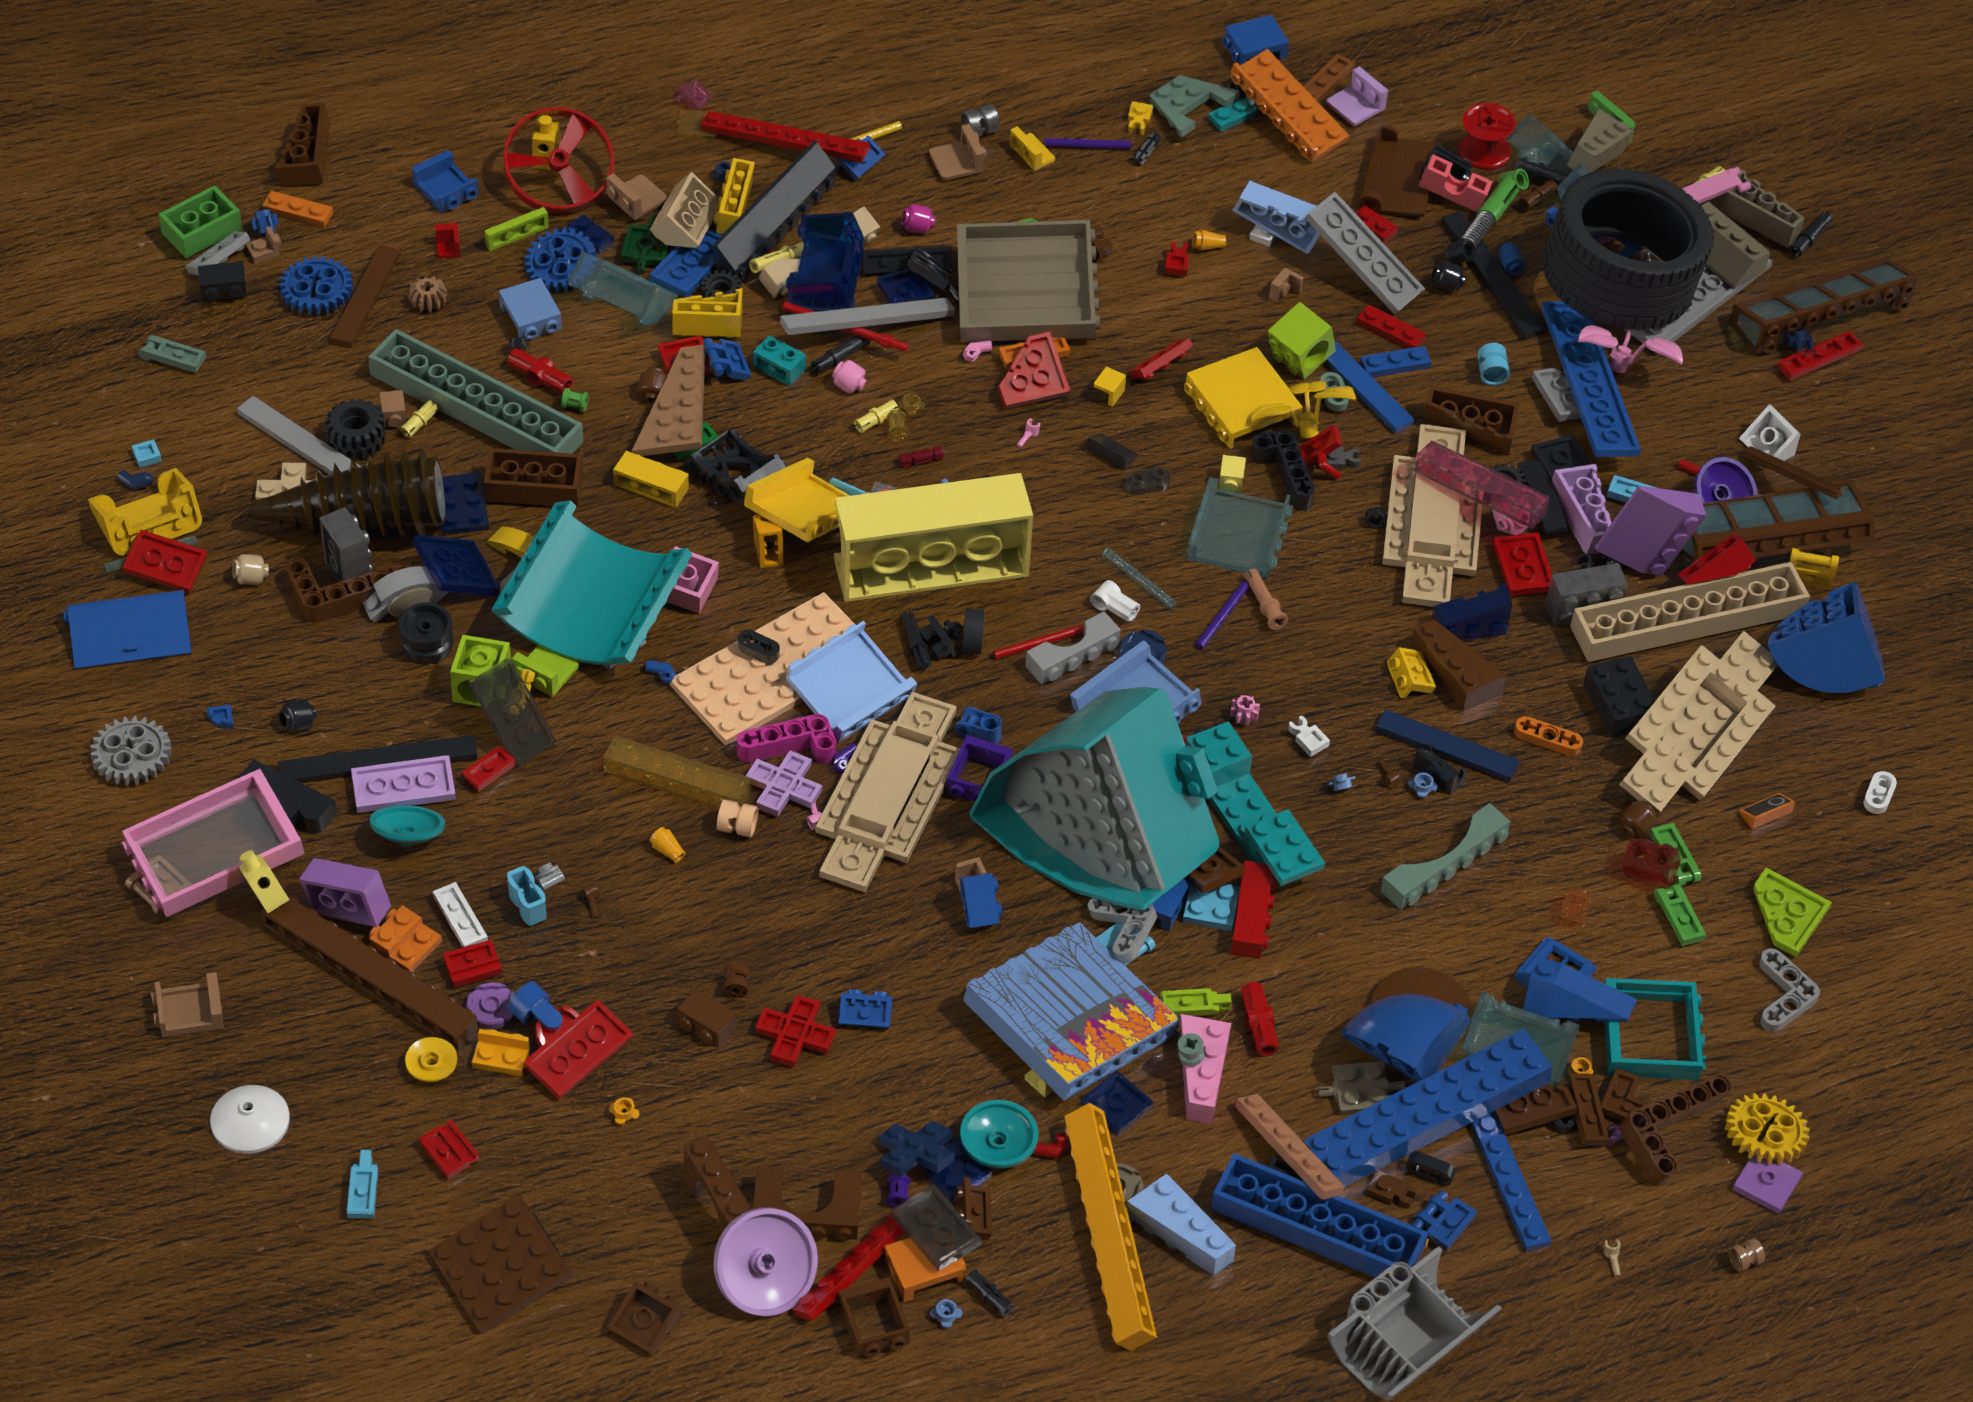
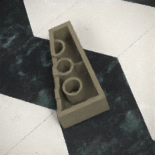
(1601, 142)
(1761, 212)

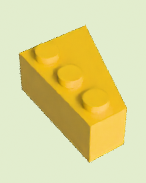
(709, 316)

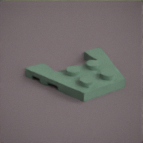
(1186, 94)

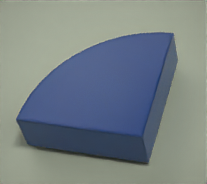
(221, 716)

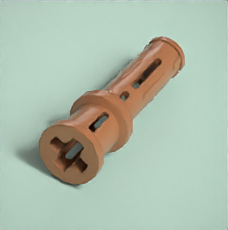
(1268, 606)

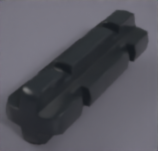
(1146, 148)

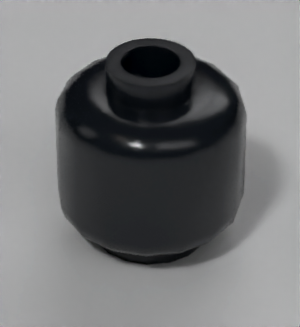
(1447, 277)
(297, 716)

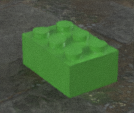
(200, 221)

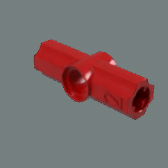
(539, 371)
(1259, 1019)

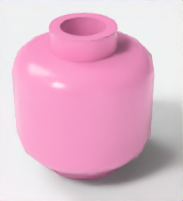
(849, 376)

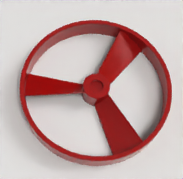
(558, 160)

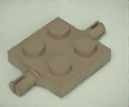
(1359, 1086)

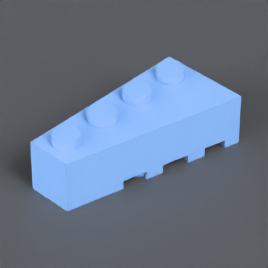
(1278, 214)

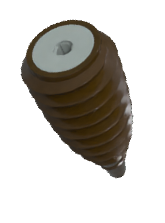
(380, 495)

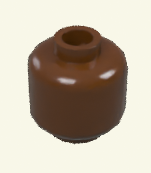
(651, 384)
(1637, 819)

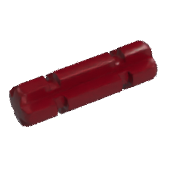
(921, 456)

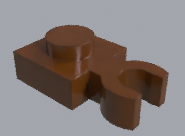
(1388, 1188)

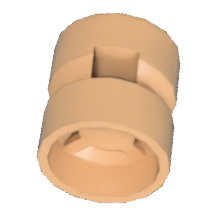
(737, 818)

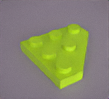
(1789, 910)

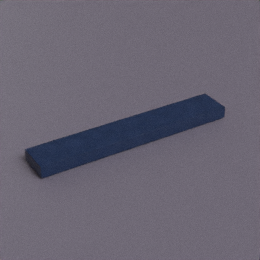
(1447, 745)

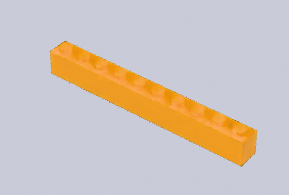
(1110, 1227)

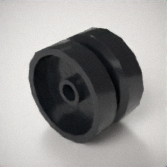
(426, 633)

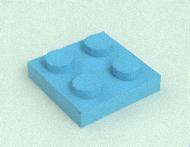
(1212, 908)

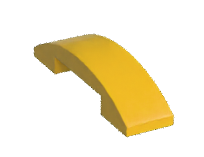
(512, 540)

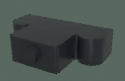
(299, 801)

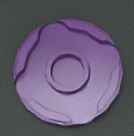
(490, 1005)

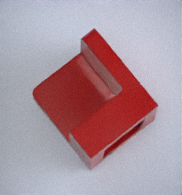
(447, 240)

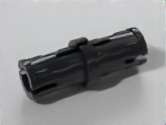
(989, 1293)

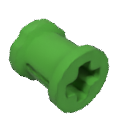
(568, 402)

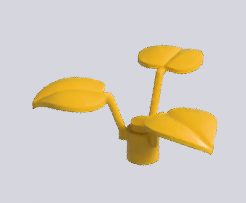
(1307, 421)

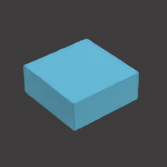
(146, 453)

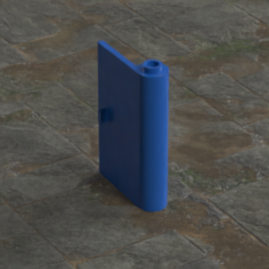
(128, 629)

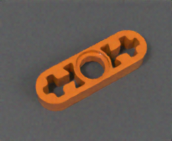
(1554, 744)

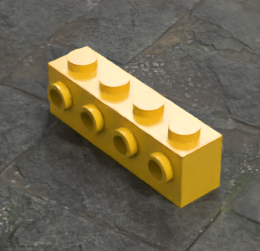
(734, 193)

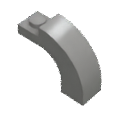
(395, 584)

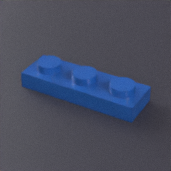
(1396, 362)

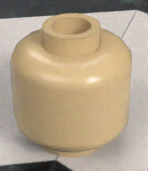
(250, 569)

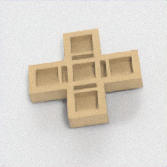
(290, 478)

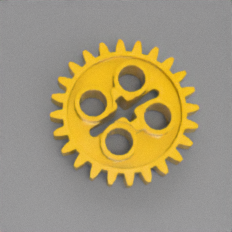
(1784, 1137)

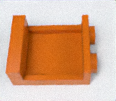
(914, 1271)

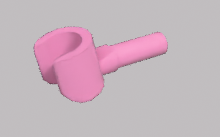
(1031, 431)
(814, 818)

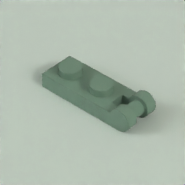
(172, 353)

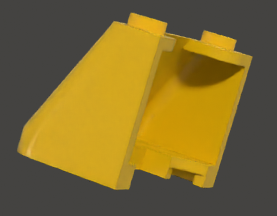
(166, 513)

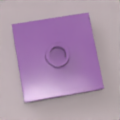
(1767, 1183)

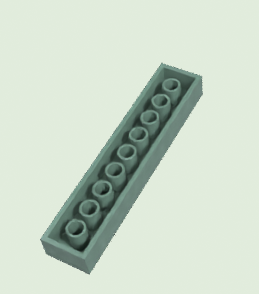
(473, 396)

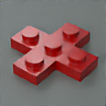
(795, 1030)

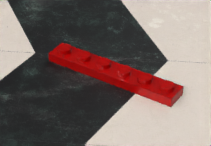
(848, 1270)

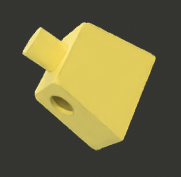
(262, 881)

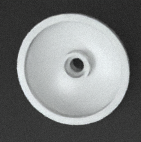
(252, 1129)

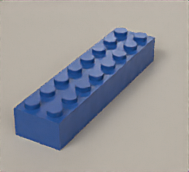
(1326, 1226)

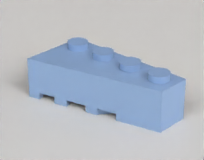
(1182, 1224)

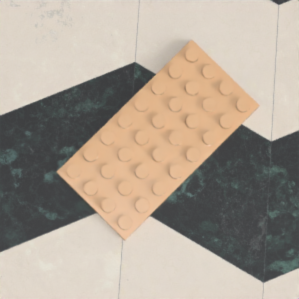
(742, 693)

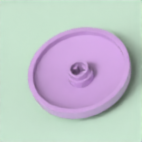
(765, 1261)

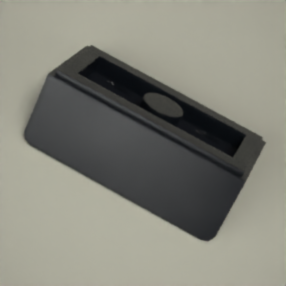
(1111, 450)

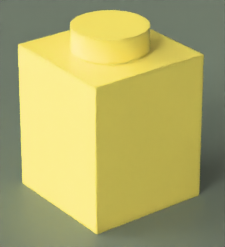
(1232, 473)

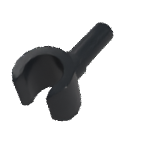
(1588, 561)

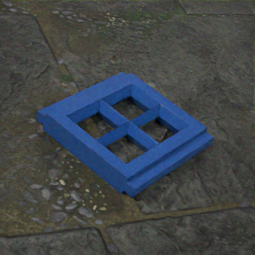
(1544, 950)

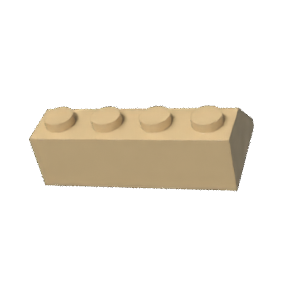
(686, 213)

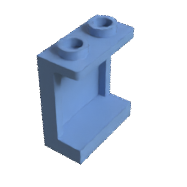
(531, 309)

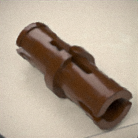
(1538, 195)

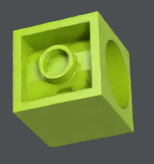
(1301, 341)
(472, 659)

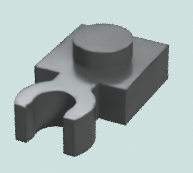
(1339, 458)

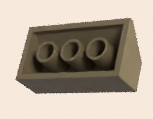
(1734, 253)

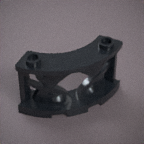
(707, 468)

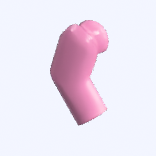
(975, 349)

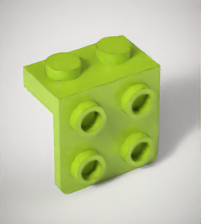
(549, 669)

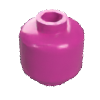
(917, 219)

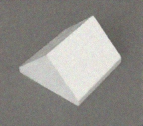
(1772, 434)

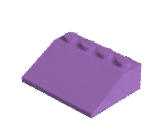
(1652, 528)

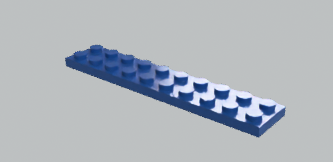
(1591, 383)

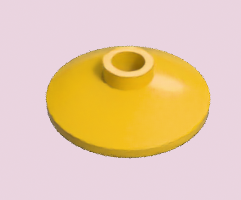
(431, 1051)

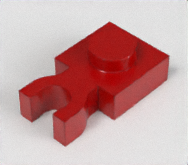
(1177, 260)

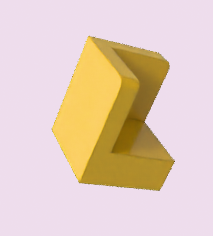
(1112, 383)

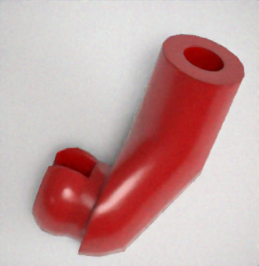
(1055, 1149)

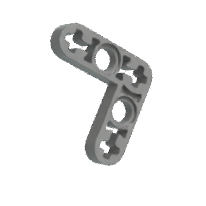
(1131, 919)
(1793, 989)

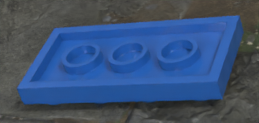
(686, 266)

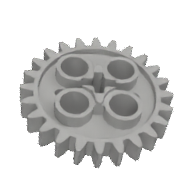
(130, 750)

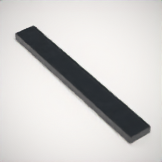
(1497, 280)
(340, 764)

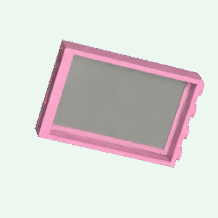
(199, 844)

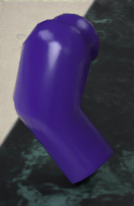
(842, 758)

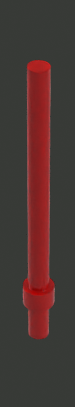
(885, 340)

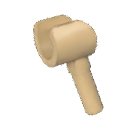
(1612, 1254)

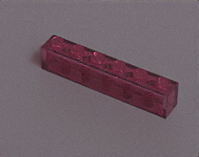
(1482, 484)

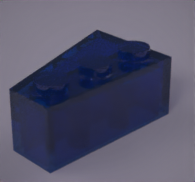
(1477, 616)

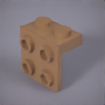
(961, 157)
(635, 196)

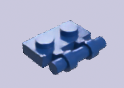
(731, 359)
(1449, 1224)

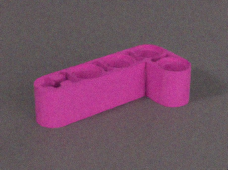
(787, 736)

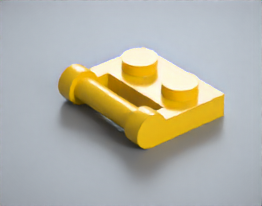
(1814, 575)

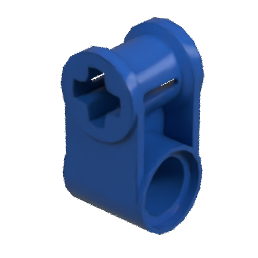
(979, 725)

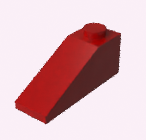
(1723, 560)

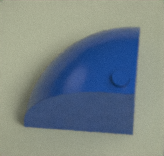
(1830, 644)
(1409, 1032)

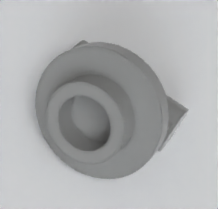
(549, 876)

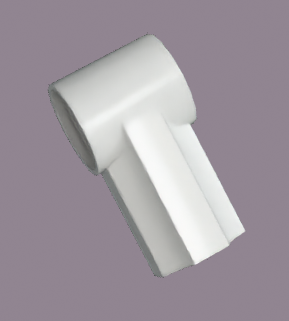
(1110, 597)

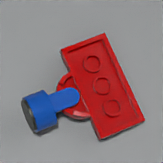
(568, 1041)

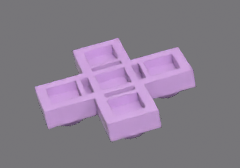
(784, 783)

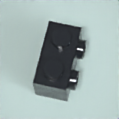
(222, 281)

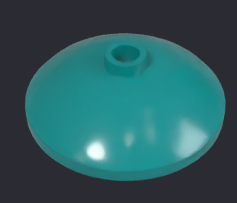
(407, 824)
(1001, 1123)

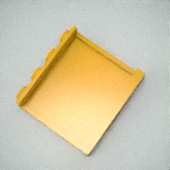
(1234, 389)
(796, 500)

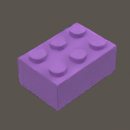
(345, 892)

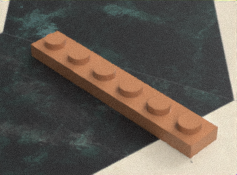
(1289, 1146)

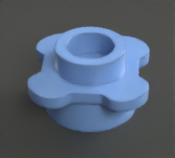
(1423, 779)
(1341, 782)
(946, 1306)

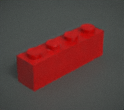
(1252, 910)

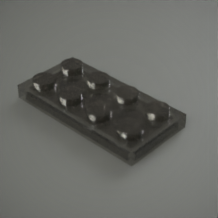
(512, 711)

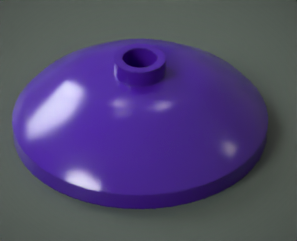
(1726, 478)

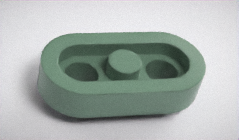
(1334, 380)

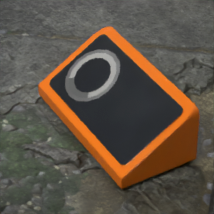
(1767, 810)

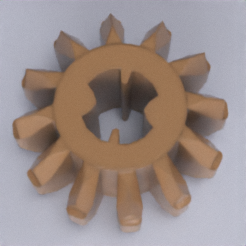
(427, 294)

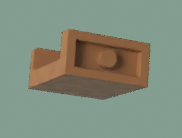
(188, 1007)

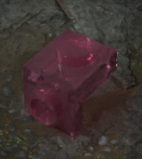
(694, 94)

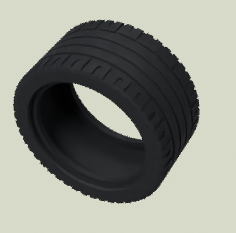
(1615, 287)

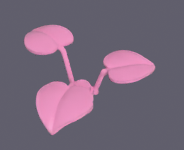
(1622, 355)

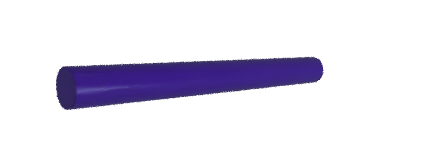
(1086, 143)
(1222, 615)

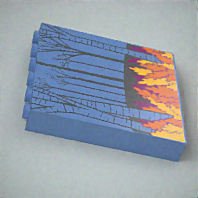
(1071, 1010)

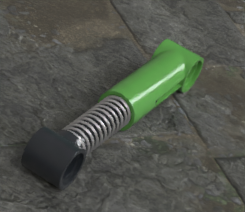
(1508, 187)

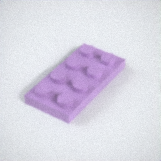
(403, 783)

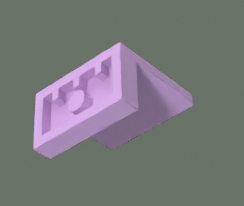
(1361, 99)

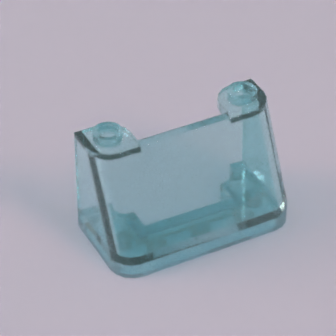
(1496, 1022)

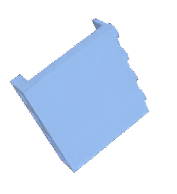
(849, 681)

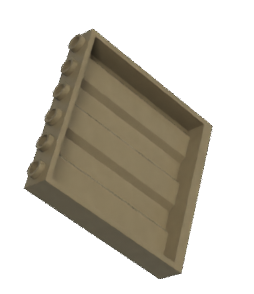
(1027, 280)

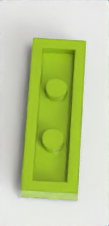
(516, 229)

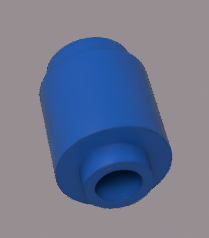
(1511, 258)

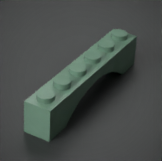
(1411, 881)

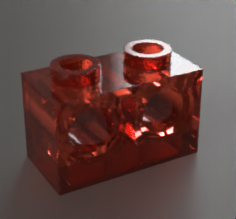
(1649, 866)

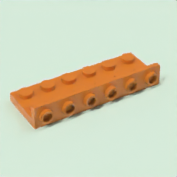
(1289, 106)

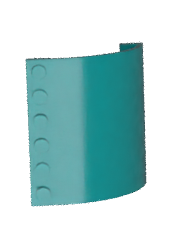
(586, 591)

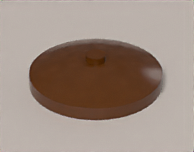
(1424, 982)

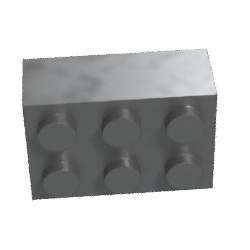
(345, 545)
(1582, 589)

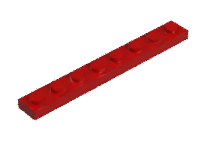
(784, 136)

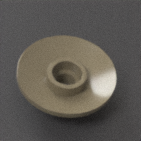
(409, 598)

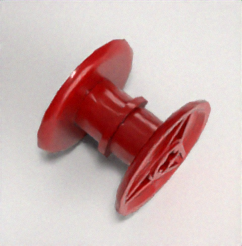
(1487, 129)

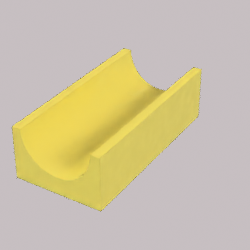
(933, 537)

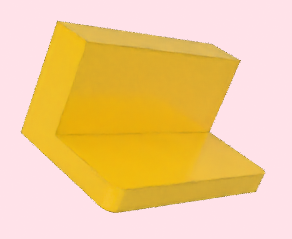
(1030, 149)

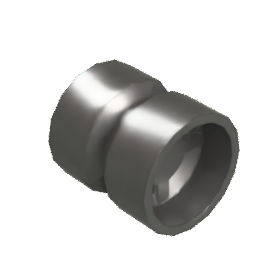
(981, 120)

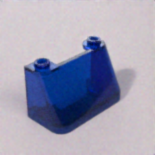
(828, 258)

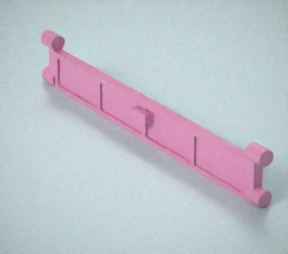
(1707, 189)

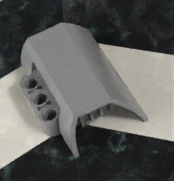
(1404, 1329)

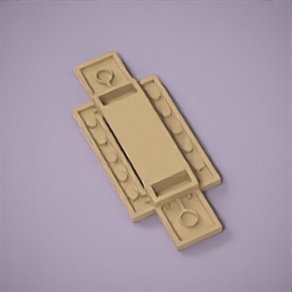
(1441, 530)
(1693, 716)
(877, 786)

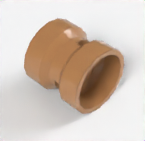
(1747, 1254)

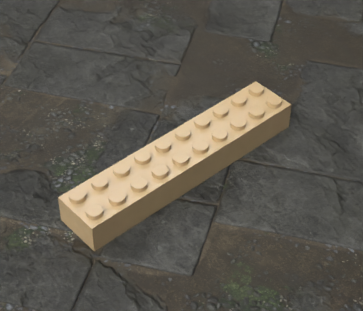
(1688, 611)

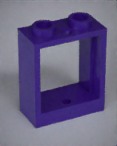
(974, 749)

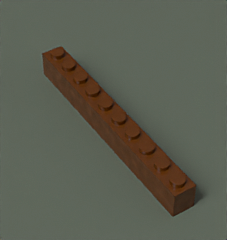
(372, 972)

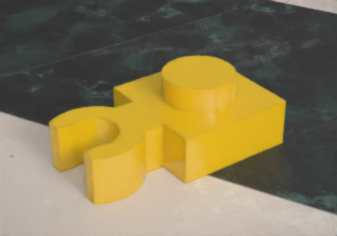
(1139, 116)

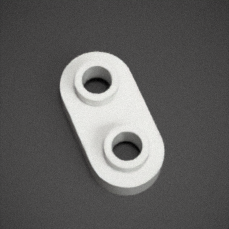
(1878, 794)

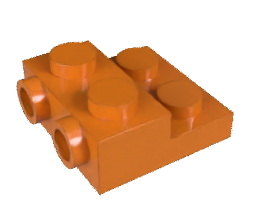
(404, 939)

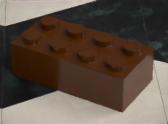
(532, 477)

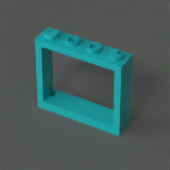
(1662, 1069)

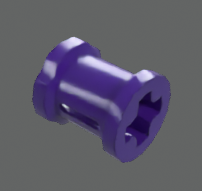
(897, 1191)

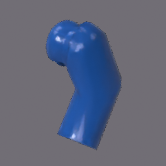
(663, 669)

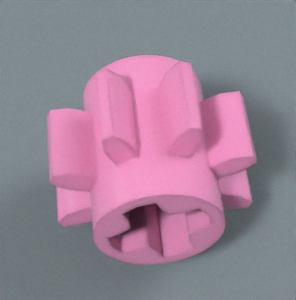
(1244, 710)

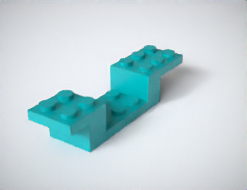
(1248, 814)

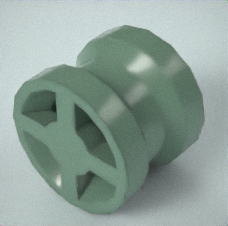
(1191, 1056)

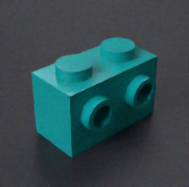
(779, 360)

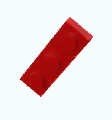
(1390, 328)
(1161, 359)

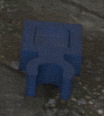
(1798, 338)

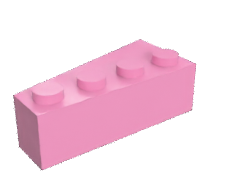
(1204, 1079)

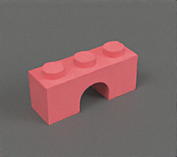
(1467, 193)

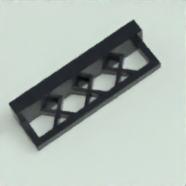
(896, 258)

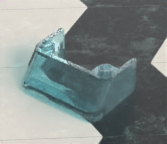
(1542, 145)
(621, 288)

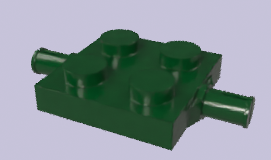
(643, 247)

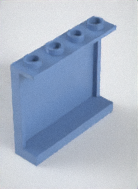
(1135, 670)

